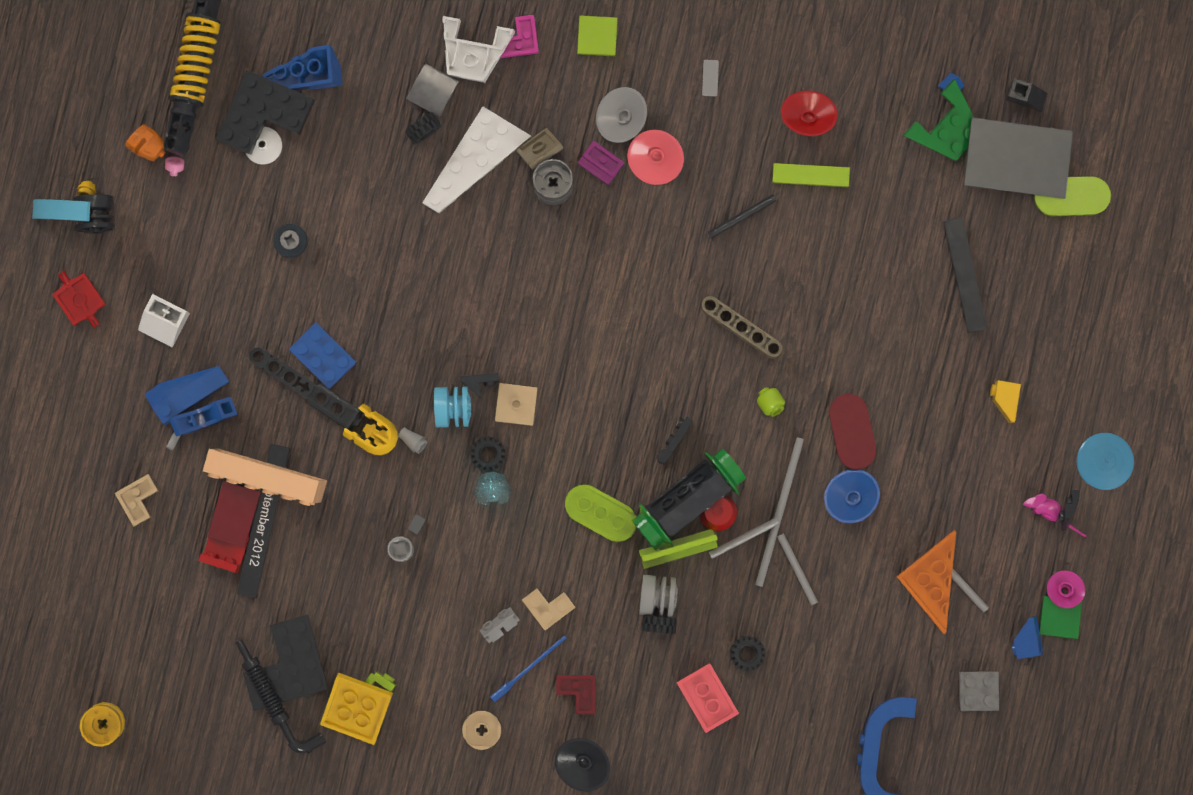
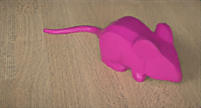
(1047, 507)

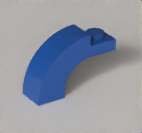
(203, 417)

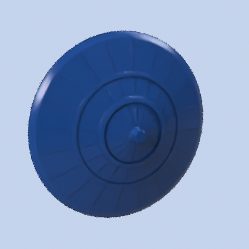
(852, 496)

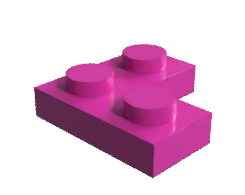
(526, 40)

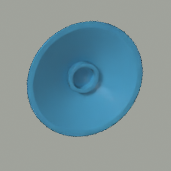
(1105, 461)

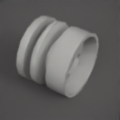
(658, 596)

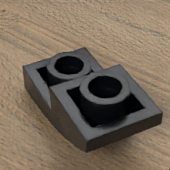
(1067, 515)

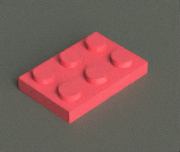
(707, 698)

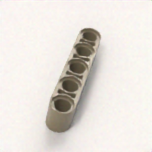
(737, 318)

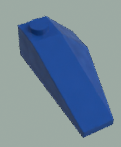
(309, 71)
(185, 392)

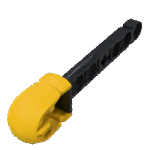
(347, 418)

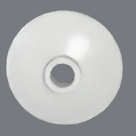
(270, 151)

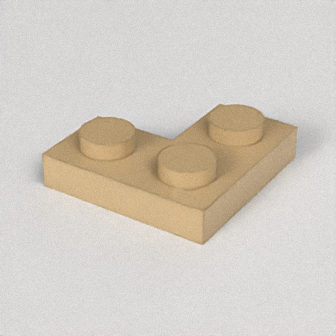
(132, 496)
(546, 612)

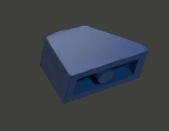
(1028, 640)

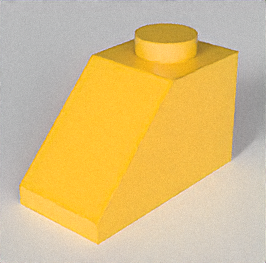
(1006, 398)

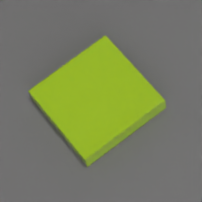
(597, 36)

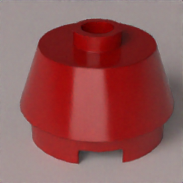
(720, 514)

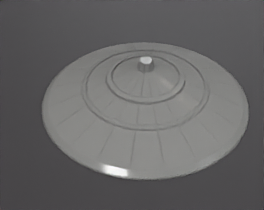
(621, 114)

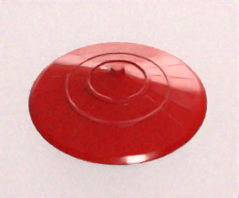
(809, 113)

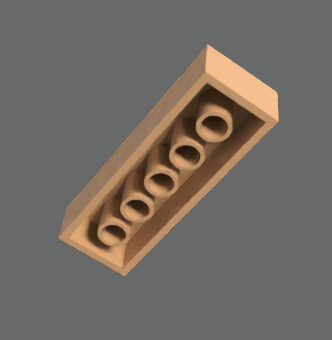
(269, 477)

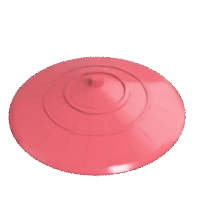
(655, 157)

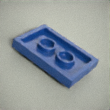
(322, 355)

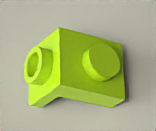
(384, 680)

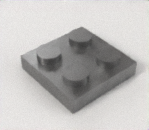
(979, 691)

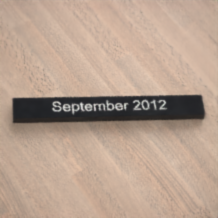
(261, 530)

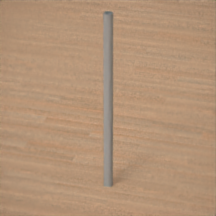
(779, 511)

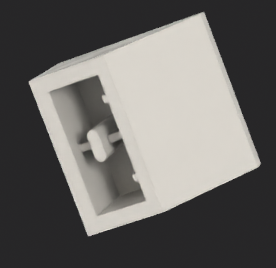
(163, 320)

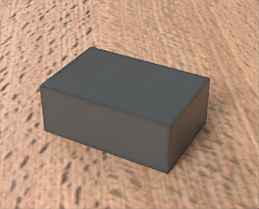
(416, 524)

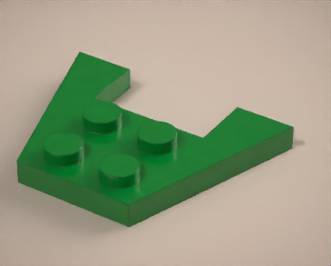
(952, 133)

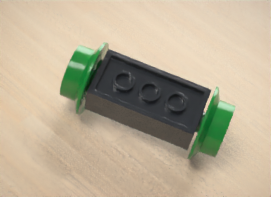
(688, 498)

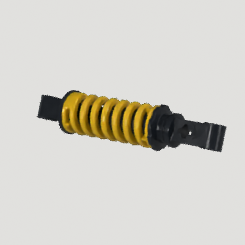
(190, 74)

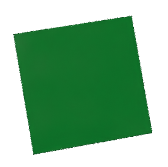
(1058, 620)

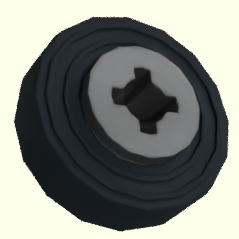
(293, 246)

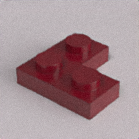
(580, 685)

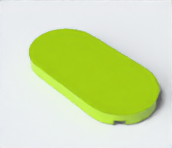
(1082, 198)
(600, 513)

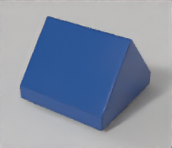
(948, 79)

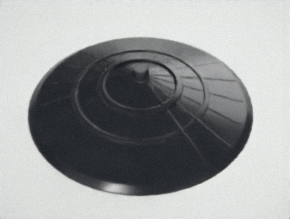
(582, 764)

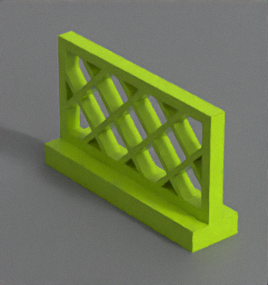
(682, 548)

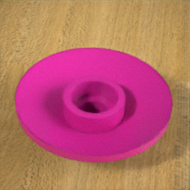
(1070, 582)

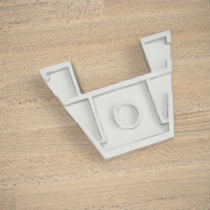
(469, 58)

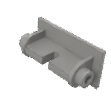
(491, 629)

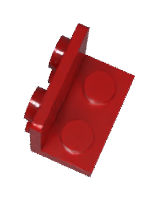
(223, 555)

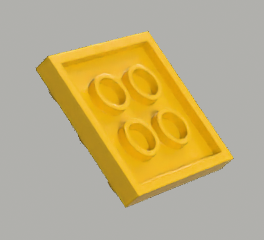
(356, 708)

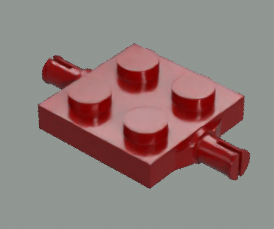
(79, 299)

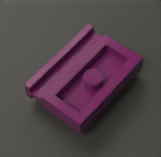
(600, 163)

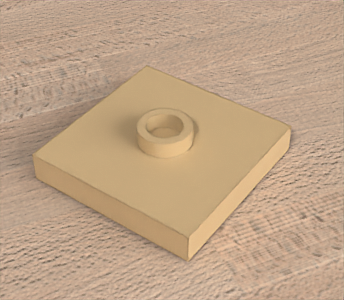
(516, 404)

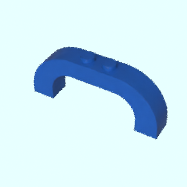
(871, 740)

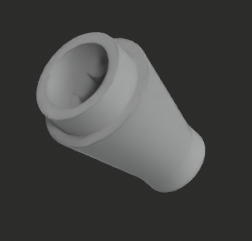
(413, 440)

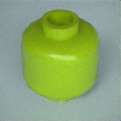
(771, 401)

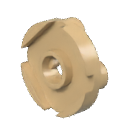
(490, 723)

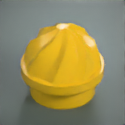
(86, 188)

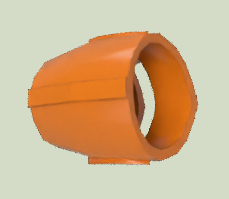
(146, 143)

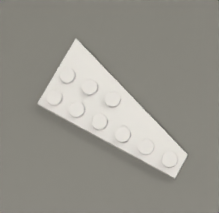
(480, 151)

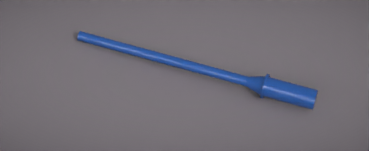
(507, 686)

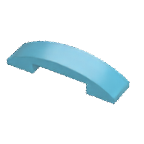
(61, 210)

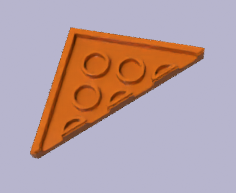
(930, 580)

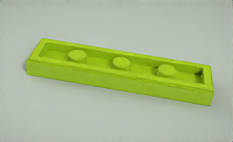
(811, 175)

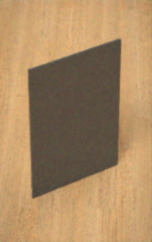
(1018, 158)

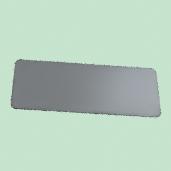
(710, 77)

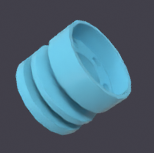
(451, 407)

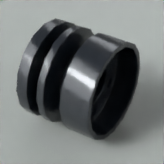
(98, 220)

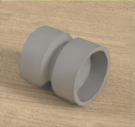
(400, 549)

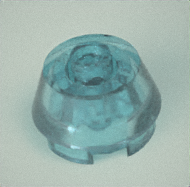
(492, 488)

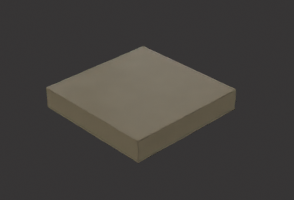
(539, 148)

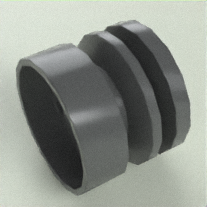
(554, 171)

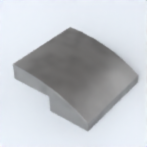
(432, 90)

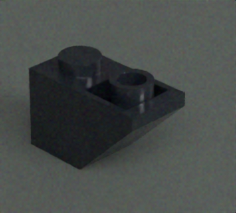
(1026, 95)

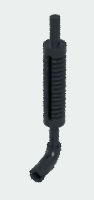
(272, 703)

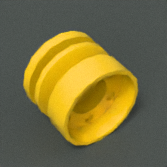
(91, 724)

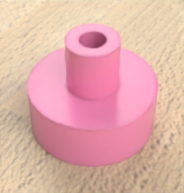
(174, 165)

